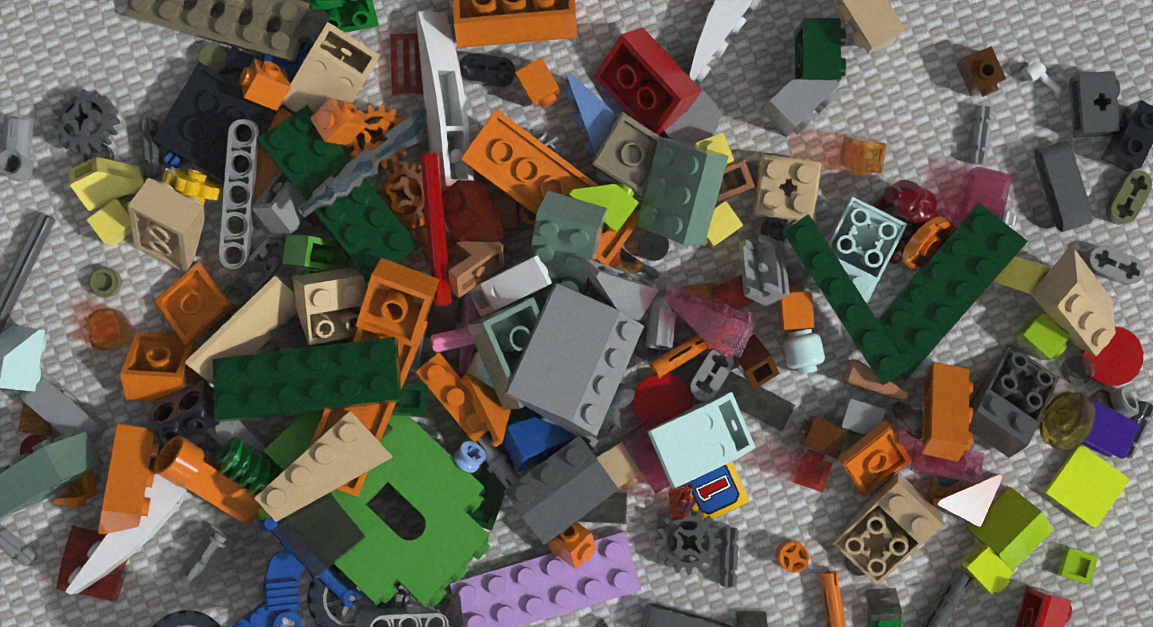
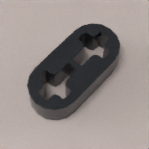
(487, 62)

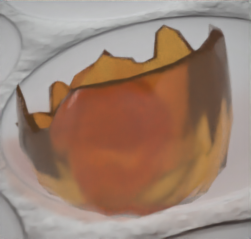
(108, 329)

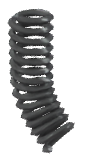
(655, 273)

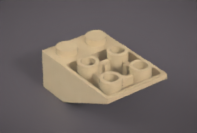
(332, 70)
(889, 528)

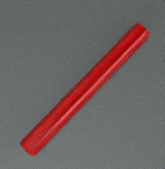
(436, 227)

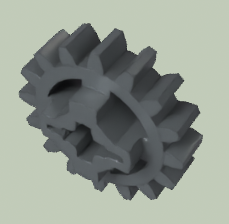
(88, 124)
(678, 552)

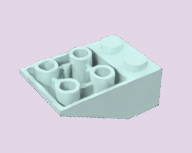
(864, 243)
(701, 439)

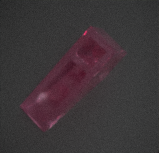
(717, 323)

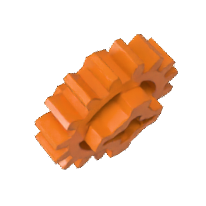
(385, 124)
(405, 194)

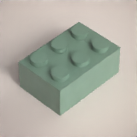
(682, 191)
(563, 234)
(501, 341)
(46, 471)

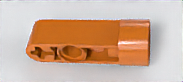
(187, 466)

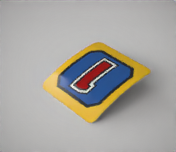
(718, 491)

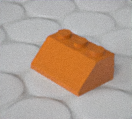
(128, 479)

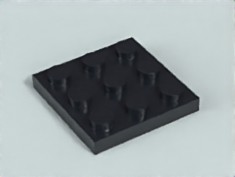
(202, 117)

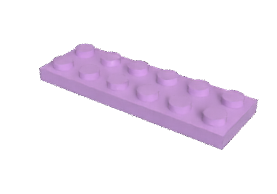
(547, 586)

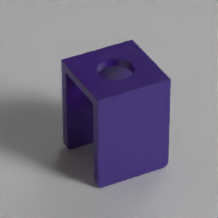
(1111, 432)

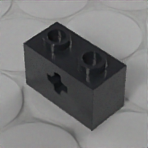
(1134, 140)

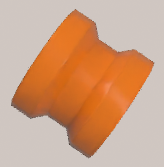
(797, 558)

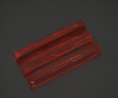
(407, 89)
(680, 501)

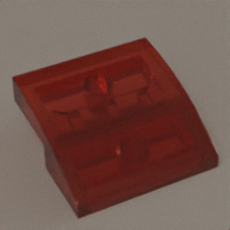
(75, 555)

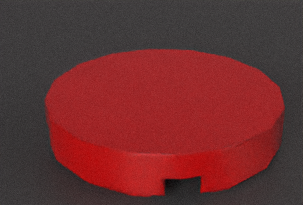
(1118, 360)
(661, 398)

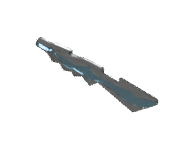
(366, 163)

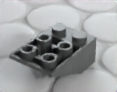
(1011, 401)

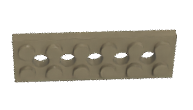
(227, 27)

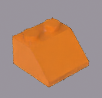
(397, 302)
(156, 366)

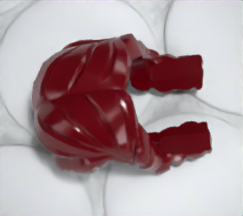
(912, 203)

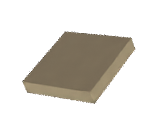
(627, 153)

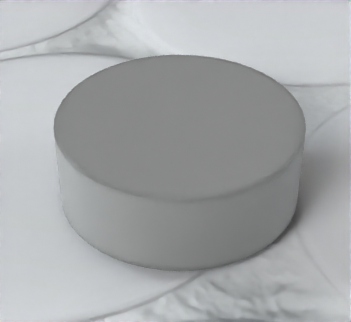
(1124, 402)

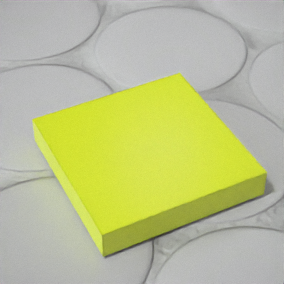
(1086, 485)

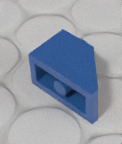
(534, 441)

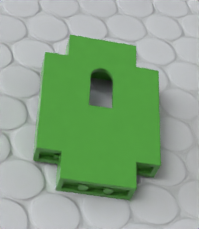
(432, 485)

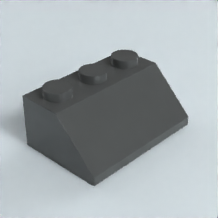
(561, 490)

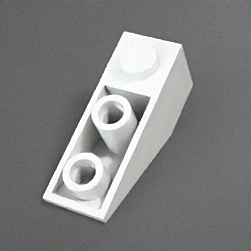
(509, 285)

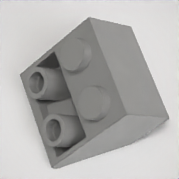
(795, 102)

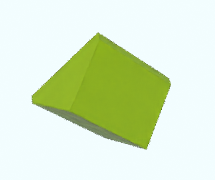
(1012, 528)

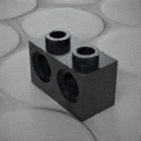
(184, 412)

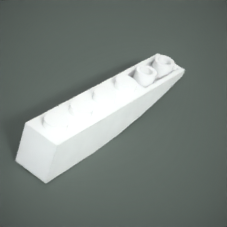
(723, 19)
(443, 97)
(120, 545)

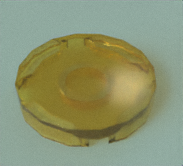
(1067, 420)

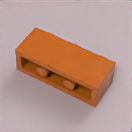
(456, 398)
(947, 412)

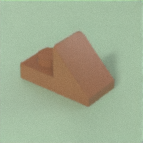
(474, 265)

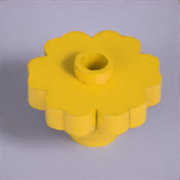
(193, 184)

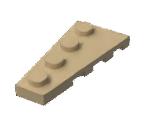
(328, 464)

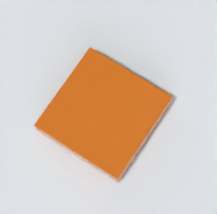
(194, 304)
(874, 458)

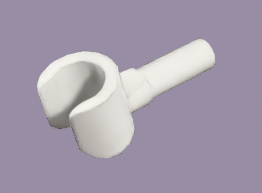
(1037, 70)

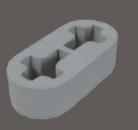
(1118, 259)
(717, 378)

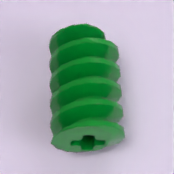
(246, 464)

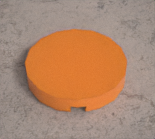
(926, 242)

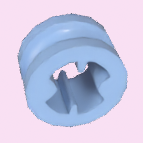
(469, 456)

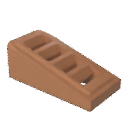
(747, 177)
(863, 377)

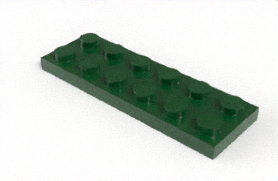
(358, 222)
(949, 284)
(306, 380)

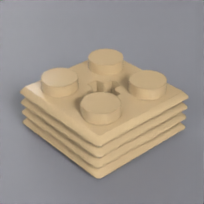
(775, 172)

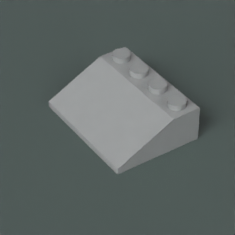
(574, 361)

